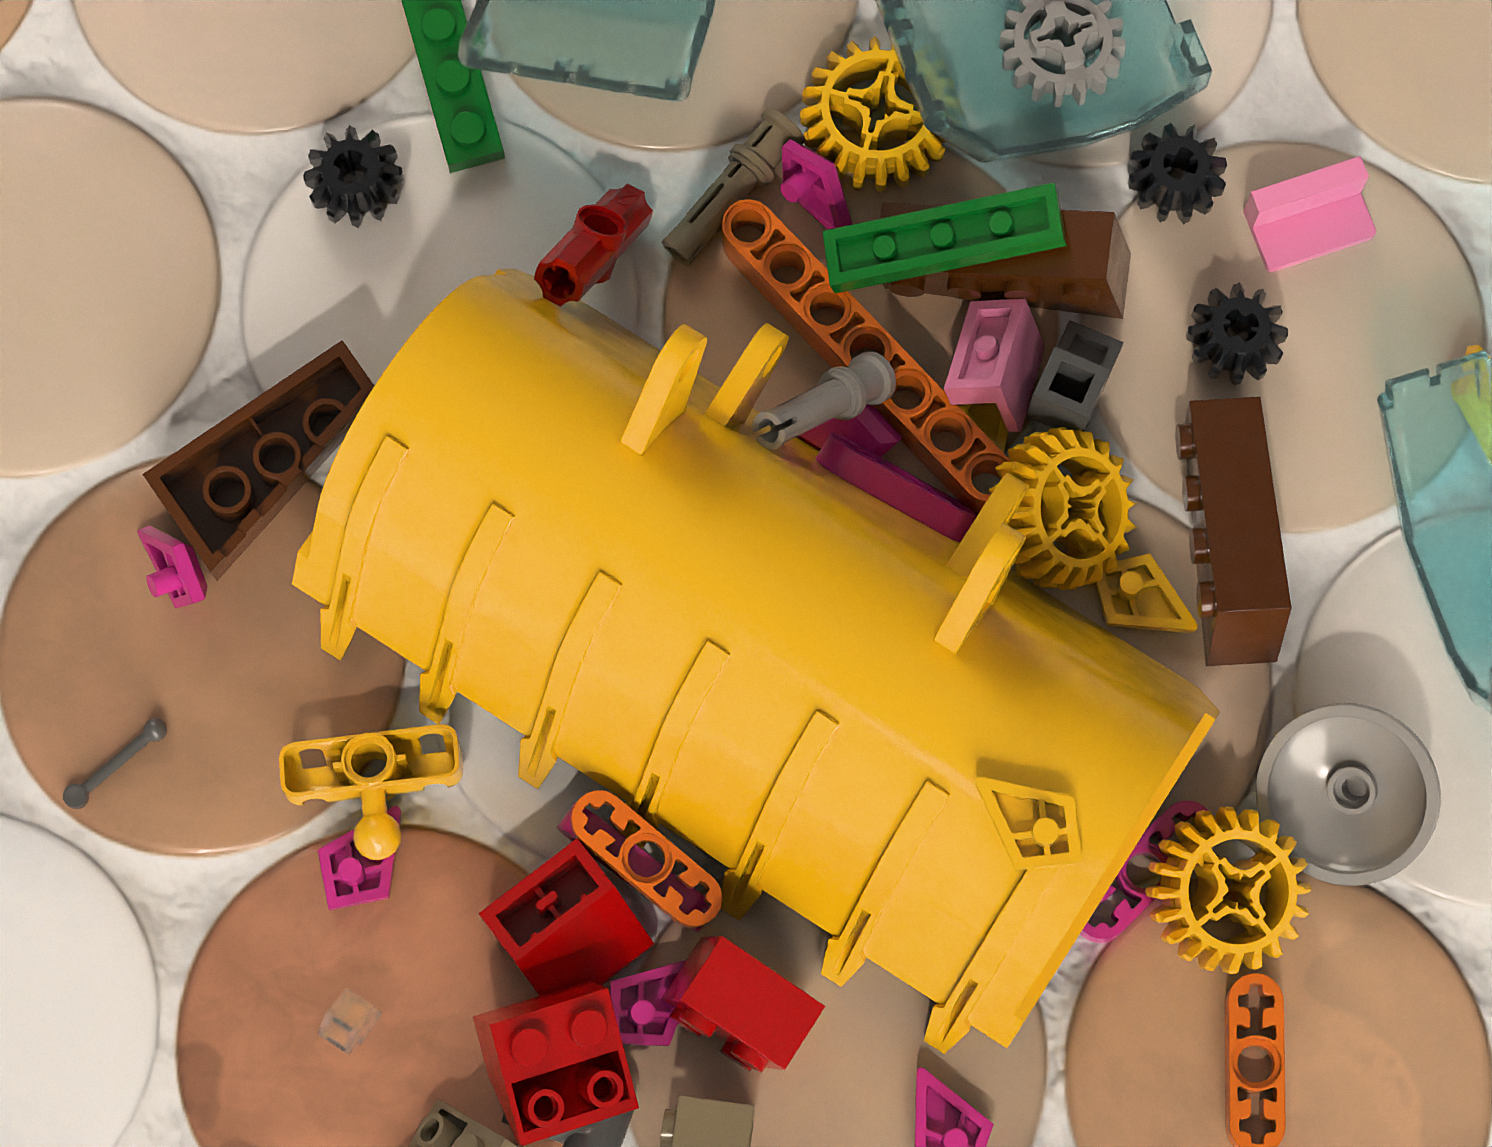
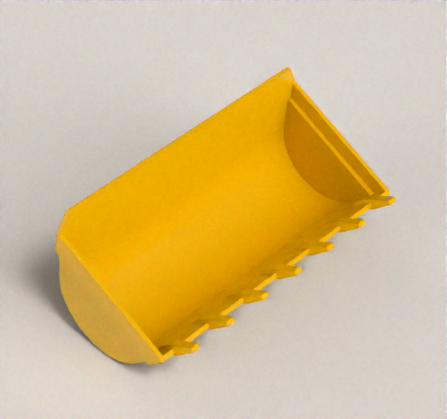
(743, 640)

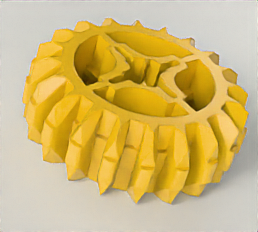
(856, 107)
(1079, 510)
(1268, 864)

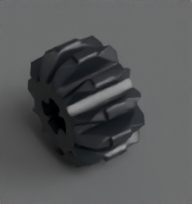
(1172, 151)
(345, 158)
(1232, 352)

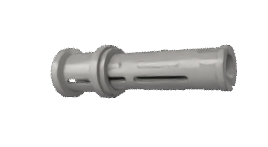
(839, 395)

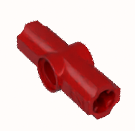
(593, 245)

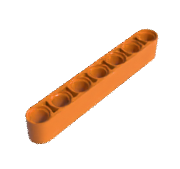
(856, 331)

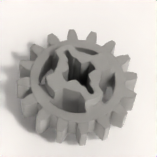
(1056, 52)

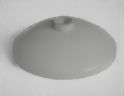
(1342, 834)

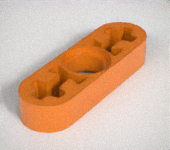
(601, 840)
(1239, 1018)

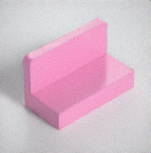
(1310, 215)
(997, 359)

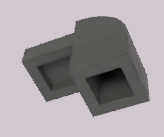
(1074, 378)

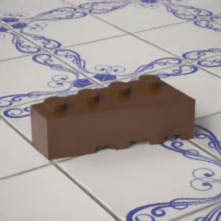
(1077, 278)
(255, 460)
(1234, 531)

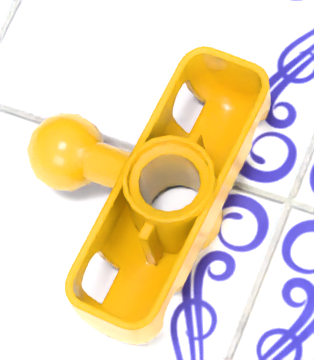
(405, 772)

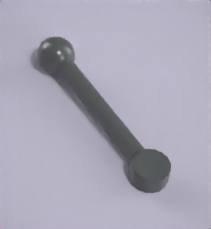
(77, 795)

